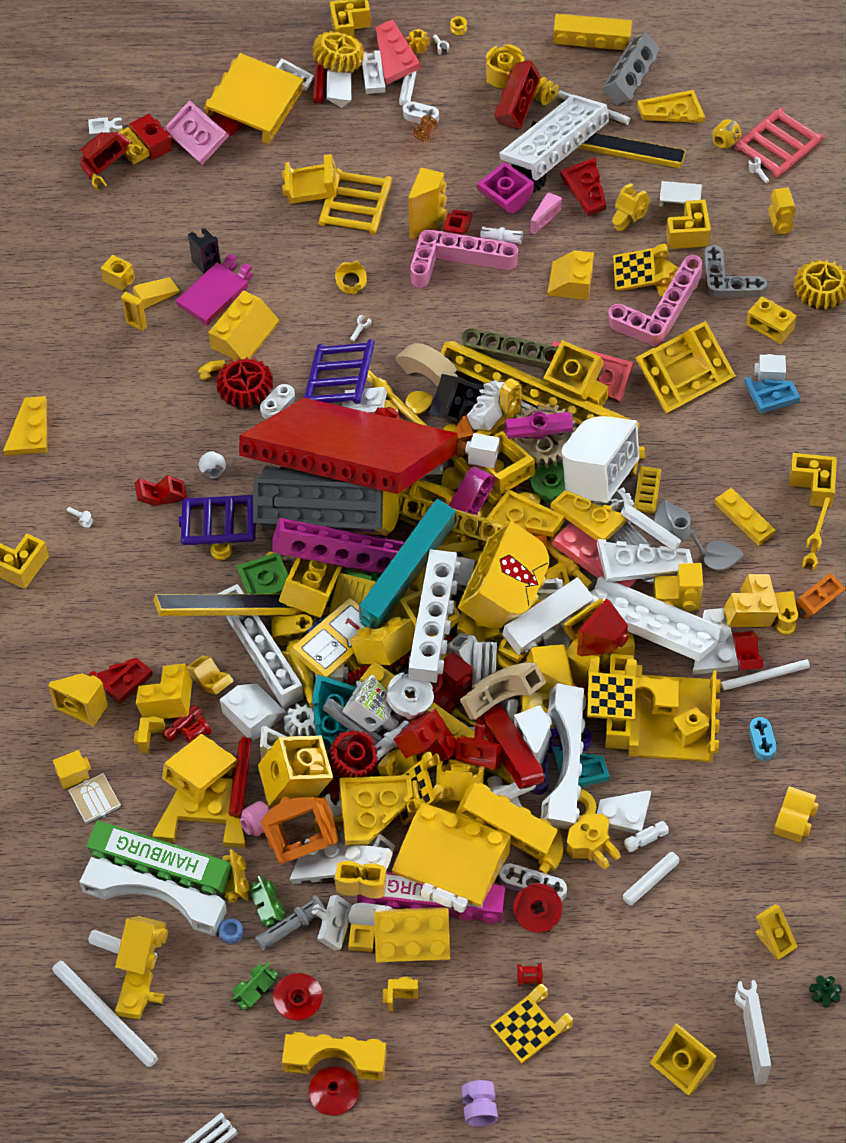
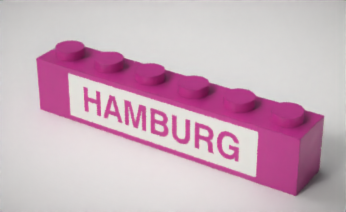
(406, 894)

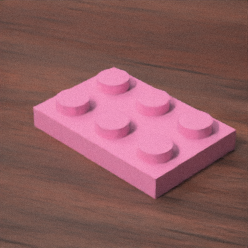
(196, 132)

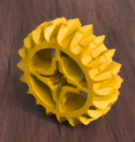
(338, 52)
(809, 281)

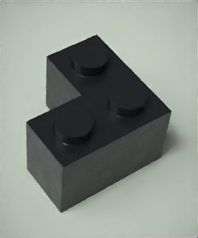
(452, 397)

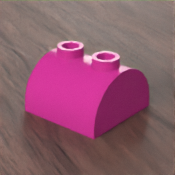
(506, 188)

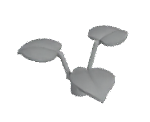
(718, 554)

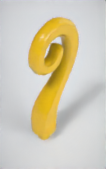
(554, 855)

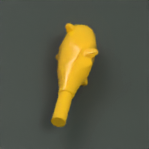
(302, 671)

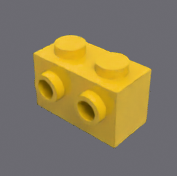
(771, 320)

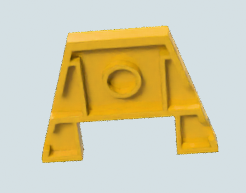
(211, 809)

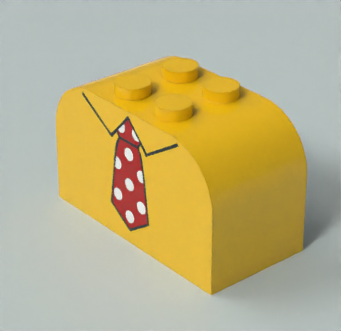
(505, 577)

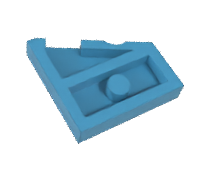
(771, 394)

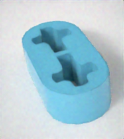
(767, 738)

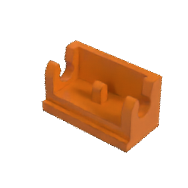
(820, 595)

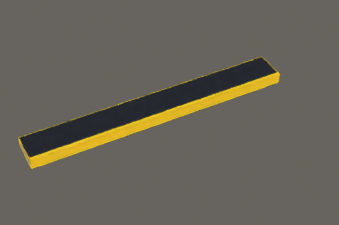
(633, 149)
(223, 605)

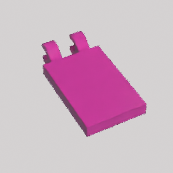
(215, 290)

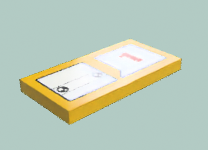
(328, 643)

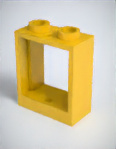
(516, 473)

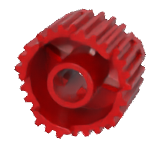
(358, 745)

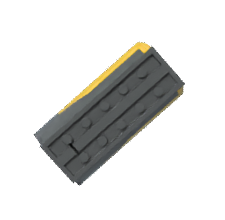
(322, 502)

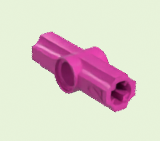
(550, 425)

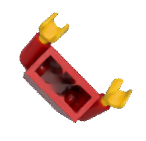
(102, 152)

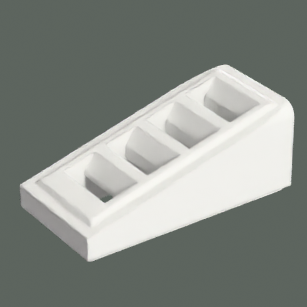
(290, 68)

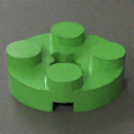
(539, 484)

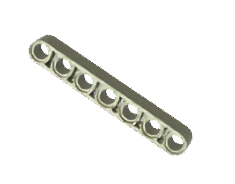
(504, 342)

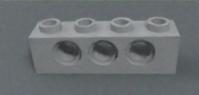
(631, 68)

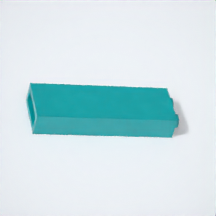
(406, 565)

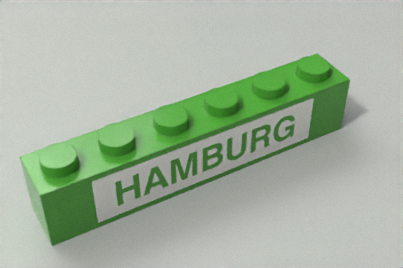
(159, 858)

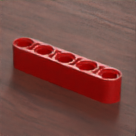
(515, 753)

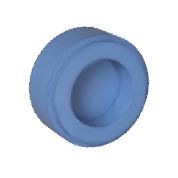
(230, 931)

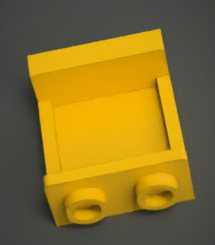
(310, 182)
(198, 767)

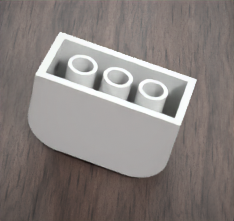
(600, 457)

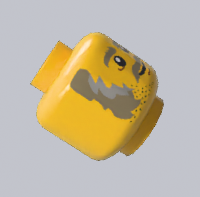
(726, 134)

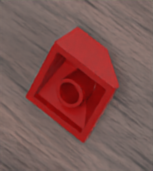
(602, 631)

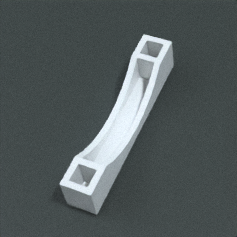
(566, 711)
(109, 880)

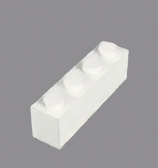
(547, 616)

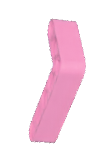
(459, 248)
(666, 307)

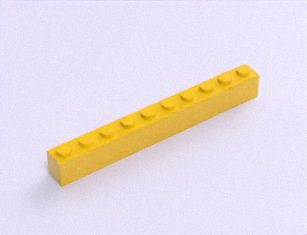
(532, 388)

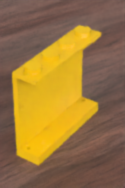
(255, 95)
(652, 733)

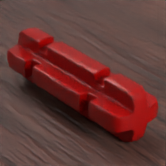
(170, 733)

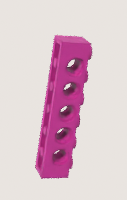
(302, 538)

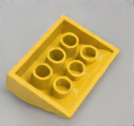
(452, 853)

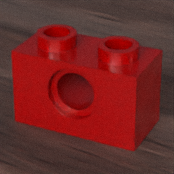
(152, 135)

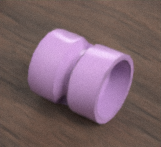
(479, 1105)

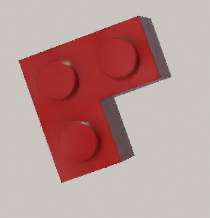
(456, 682)
(425, 735)

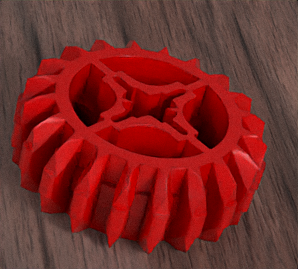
(232, 387)

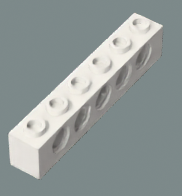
(439, 564)
(266, 655)

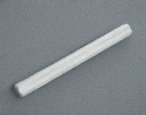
(105, 1014)

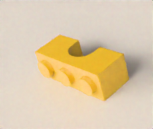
(661, 694)

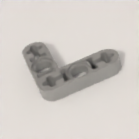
(725, 282)

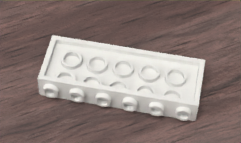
(556, 135)
(660, 621)

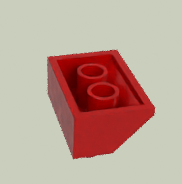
(518, 95)

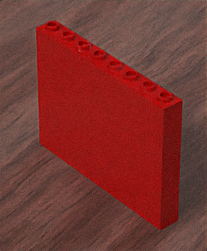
(349, 445)

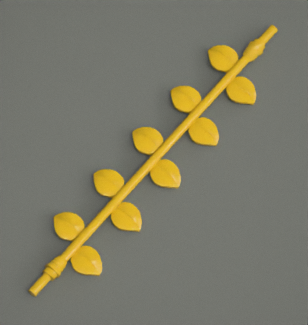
(418, 403)

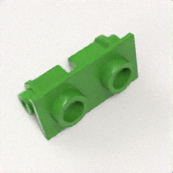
(265, 893)
(246, 991)

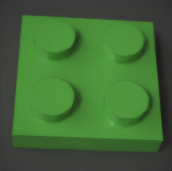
(263, 575)

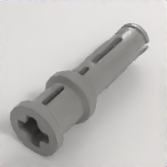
(300, 917)

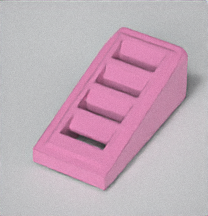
(546, 211)

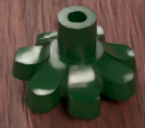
(825, 990)

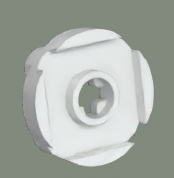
(407, 706)

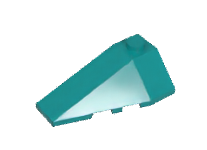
(325, 724)

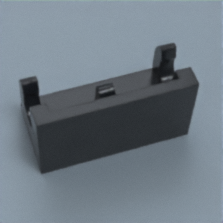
(204, 250)

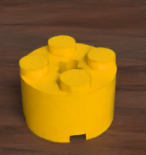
(500, 63)
(458, 778)

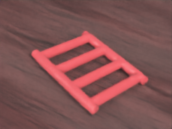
(789, 159)

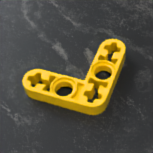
(509, 404)

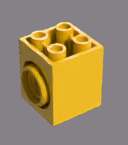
(295, 768)

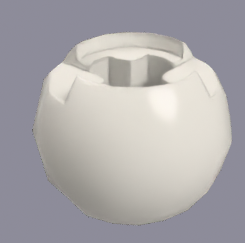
(212, 465)

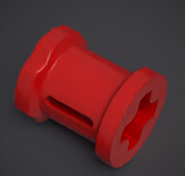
(196, 729)
(537, 979)

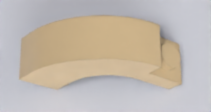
(426, 361)
(505, 683)

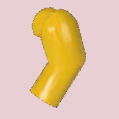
(210, 366)

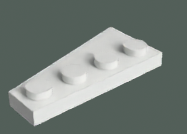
(637, 562)
(323, 862)

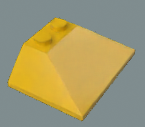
(685, 367)

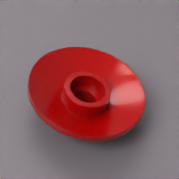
(297, 986)
(333, 1102)

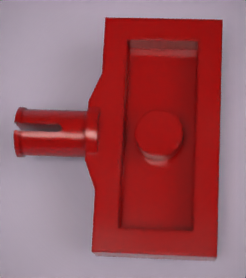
(478, 750)

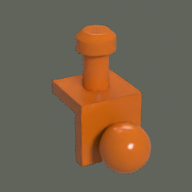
(465, 434)

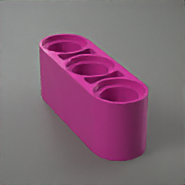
(472, 491)

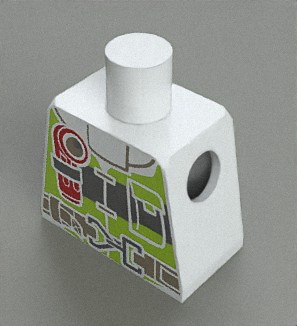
(369, 706)

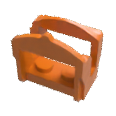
(290, 809)

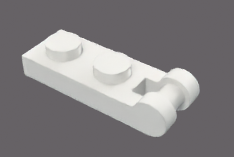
(373, 73)

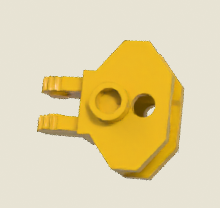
(629, 207)
(591, 840)

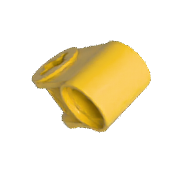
(786, 619)
(289, 628)

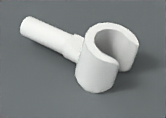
(441, 45)
(756, 168)
(359, 328)
(85, 517)

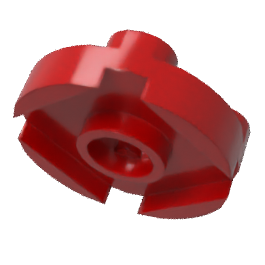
(550, 901)

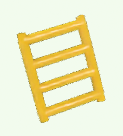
(375, 212)

